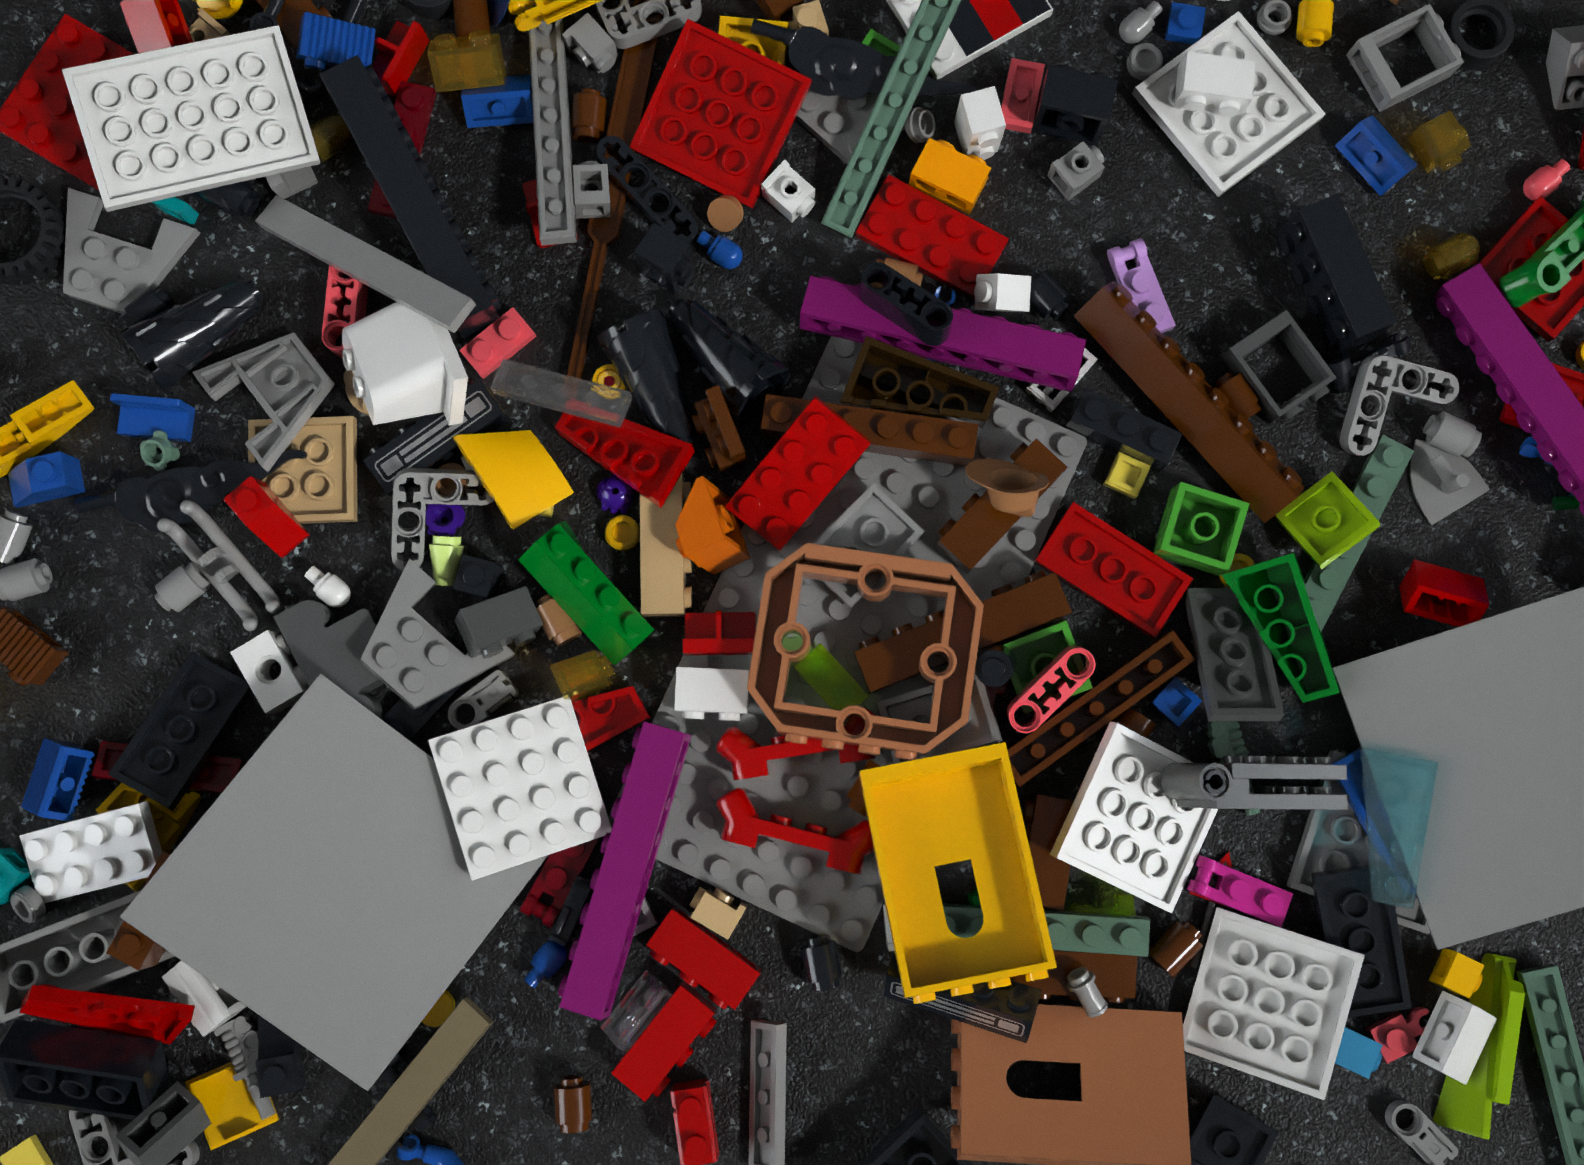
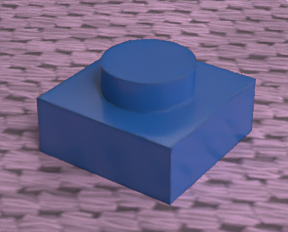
(1185, 23)
(1175, 701)

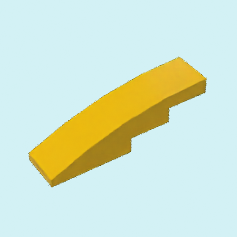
(41, 424)

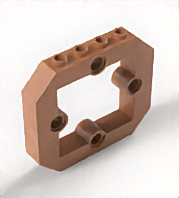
(779, 618)

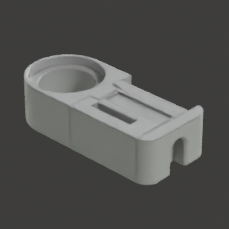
(484, 698)
(1421, 1135)

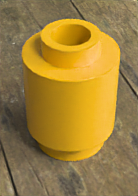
(1314, 22)

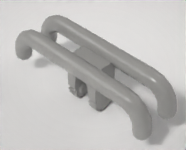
(221, 563)

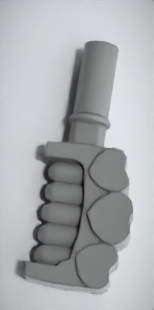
(242, 1043)

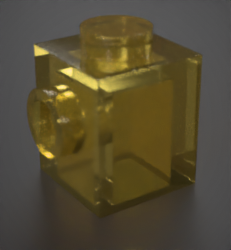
(1440, 142)

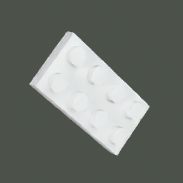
(92, 852)

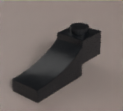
(278, 1061)

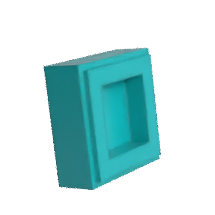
(177, 209)

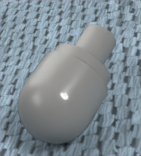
(1139, 23)

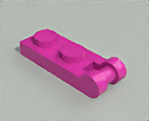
(1241, 892)

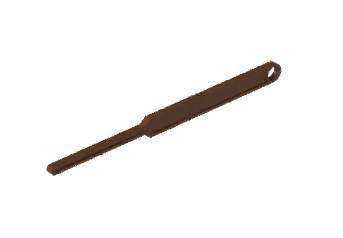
(624, 120)

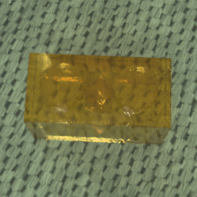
(466, 61)

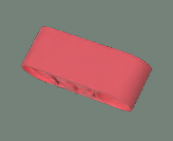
(334, 318)
(1064, 690)

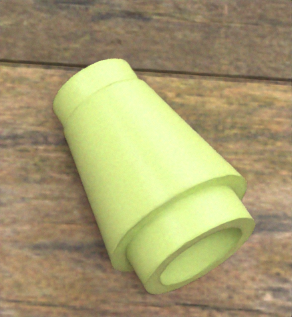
(445, 558)

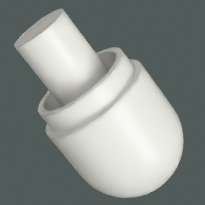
(329, 587)

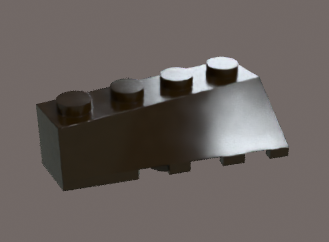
(911, 383)

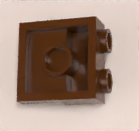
(716, 422)

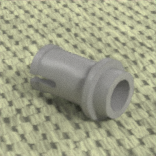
(1082, 983)

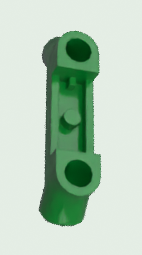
(1549, 266)

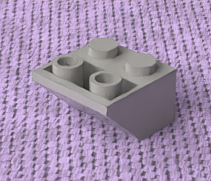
(1566, 67)

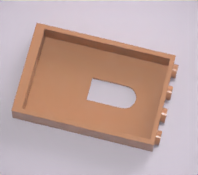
(1130, 1091)

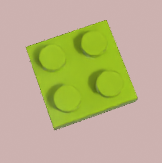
(1327, 520)

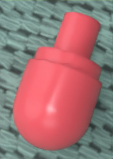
(1545, 180)

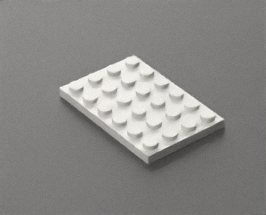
(191, 117)

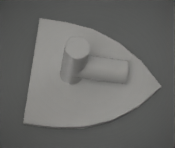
(1442, 481)

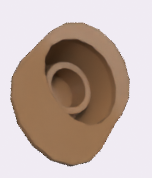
(1008, 485)

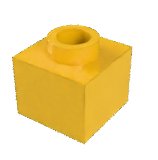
(1457, 973)

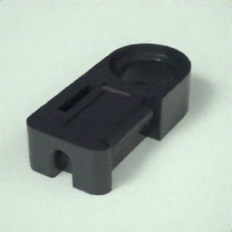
(570, 915)

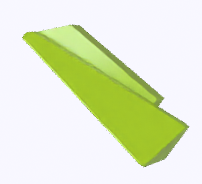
(1470, 1105)

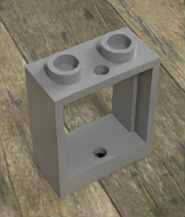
(1375, 71)

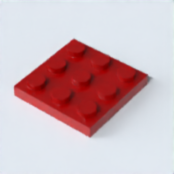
(1551, 311)

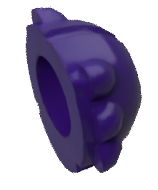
(611, 501)
(438, 512)

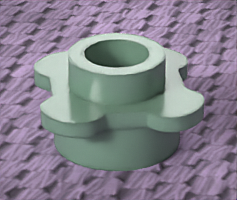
(151, 454)

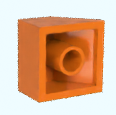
(709, 530)

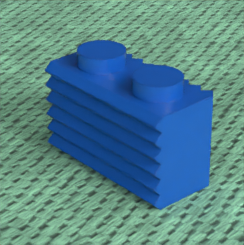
(332, 41)
(57, 779)

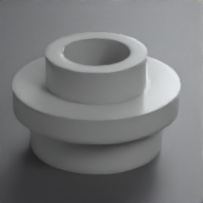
(1278, 9)
(920, 125)

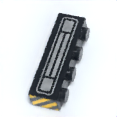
(430, 440)
(998, 1010)

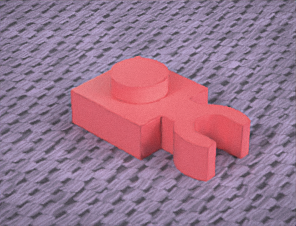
(1397, 1033)

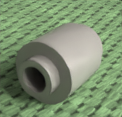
(1452, 434)
(13, 535)
(24, 580)
(181, 587)

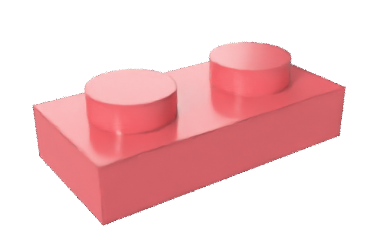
(1021, 94)
(498, 342)

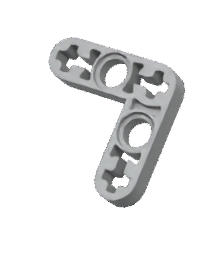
(635, 19)
(1389, 382)
(426, 494)
(108, 1131)

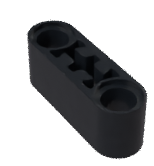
(905, 303)

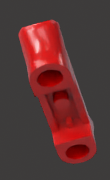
(750, 758)
(744, 825)

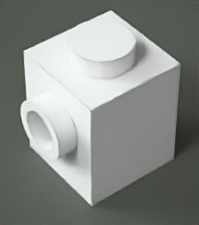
(1002, 292)

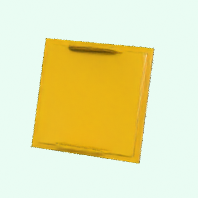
(227, 1106)

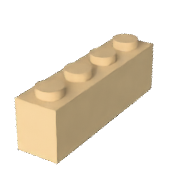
(661, 564)

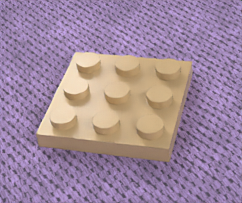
(326, 481)

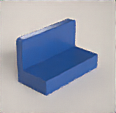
(499, 104)
(1376, 154)
(144, 415)

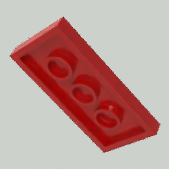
(930, 235)
(798, 473)
(1113, 570)

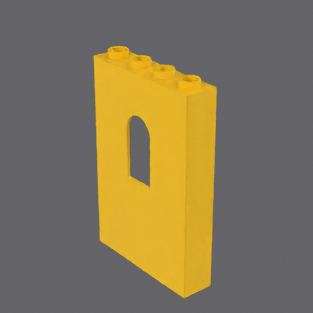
(945, 814)

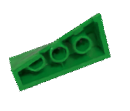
(585, 593)
(1284, 617)

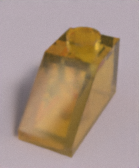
(583, 675)

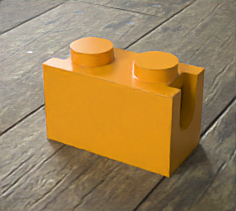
(949, 175)

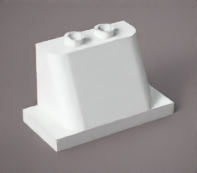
(404, 366)

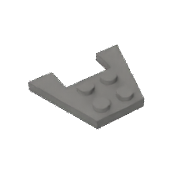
(113, 270)
(282, 380)
(412, 653)

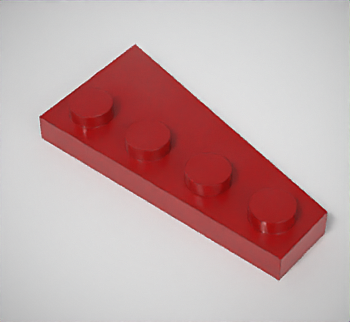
(109, 1012)

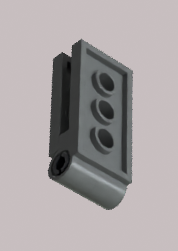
(1227, 783)

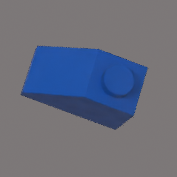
(45, 479)

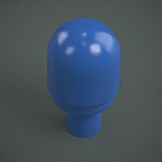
(721, 250)
(546, 962)

